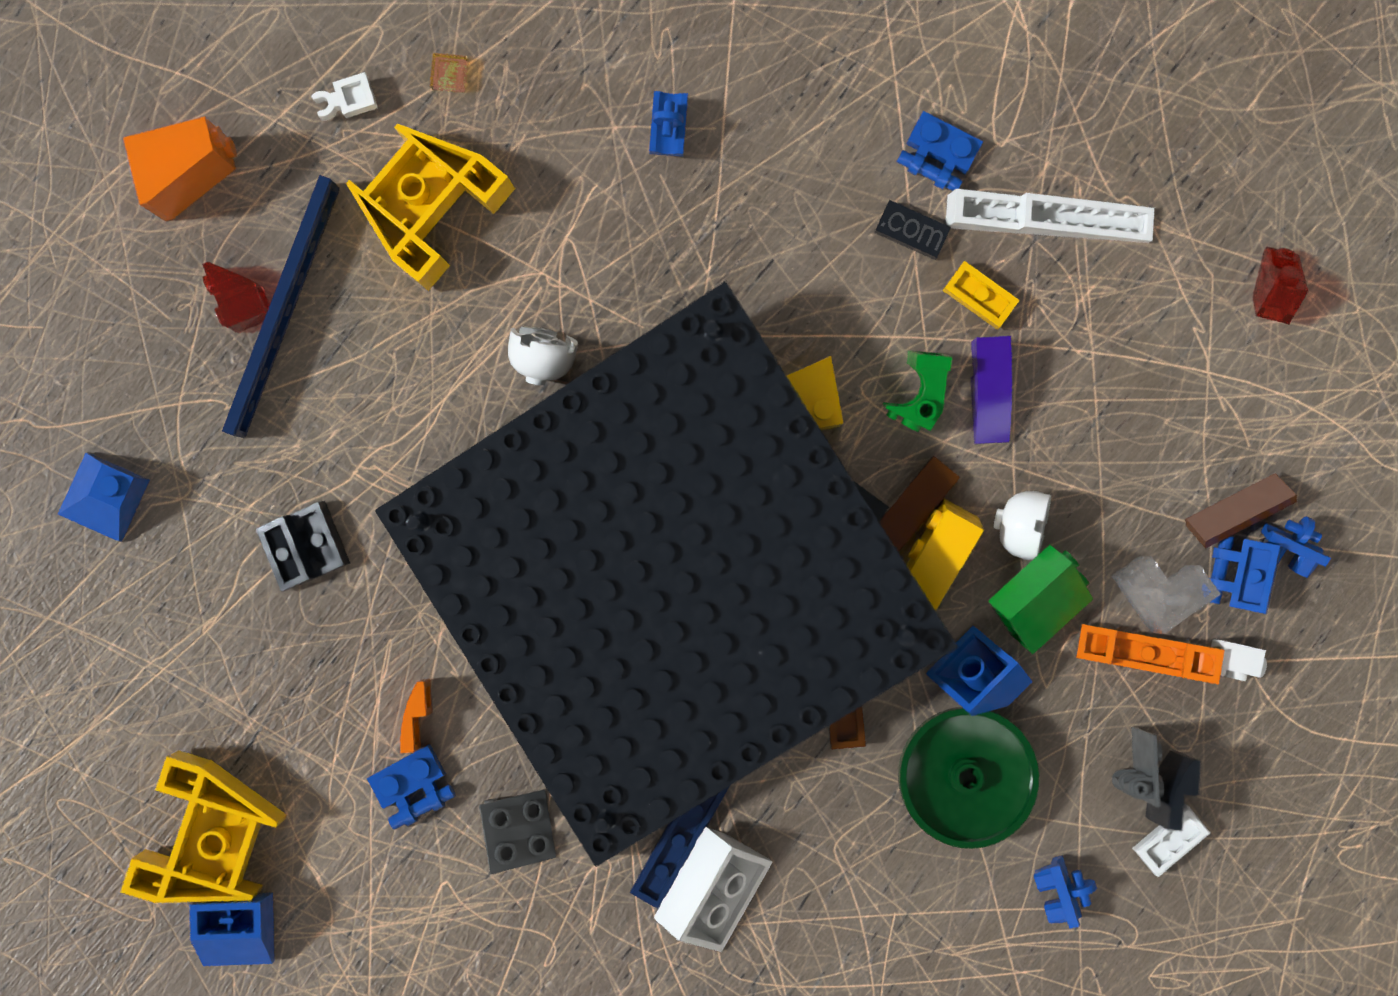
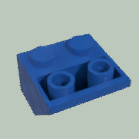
(233, 931)

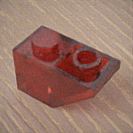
(1279, 285)
(239, 299)

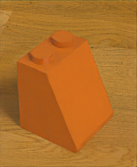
(178, 164)

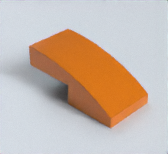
(418, 706)

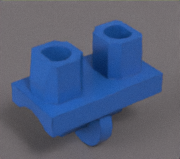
(668, 124)
(1306, 555)
(1066, 907)

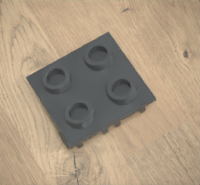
(1142, 780)
(517, 831)

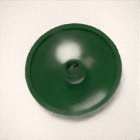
(968, 778)

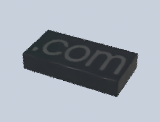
(912, 230)

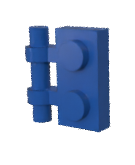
(944, 143)
(1254, 573)
(407, 776)

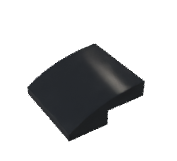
(302, 546)
(1180, 778)

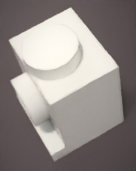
(1241, 660)

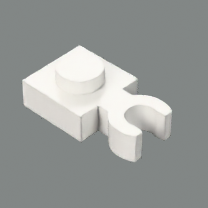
(351, 96)

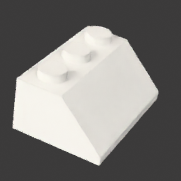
(712, 890)

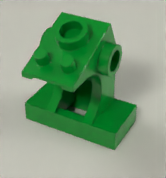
(933, 372)

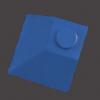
(103, 497)
(979, 674)

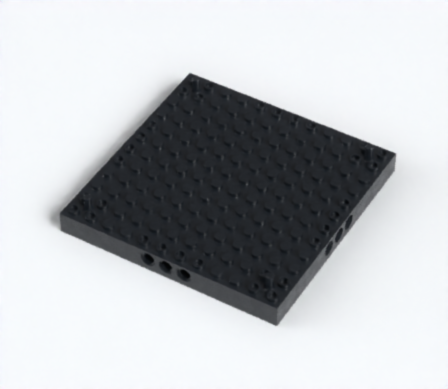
(664, 575)

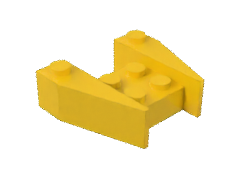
(418, 191)
(211, 841)

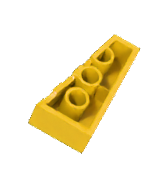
(819, 392)
(943, 549)

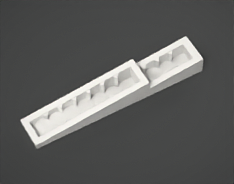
(1048, 216)

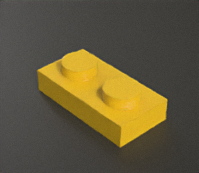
(981, 295)

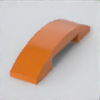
(1150, 654)

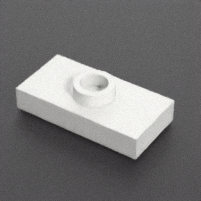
(1165, 847)

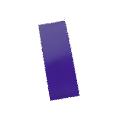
(991, 389)

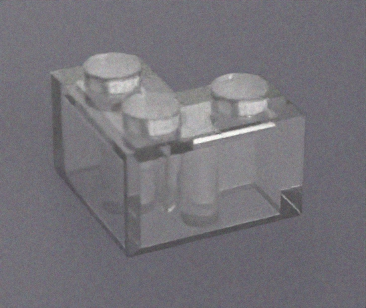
(1164, 600)

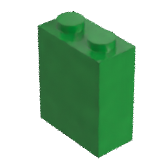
(1042, 598)

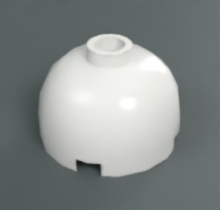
(540, 354)
(1023, 523)

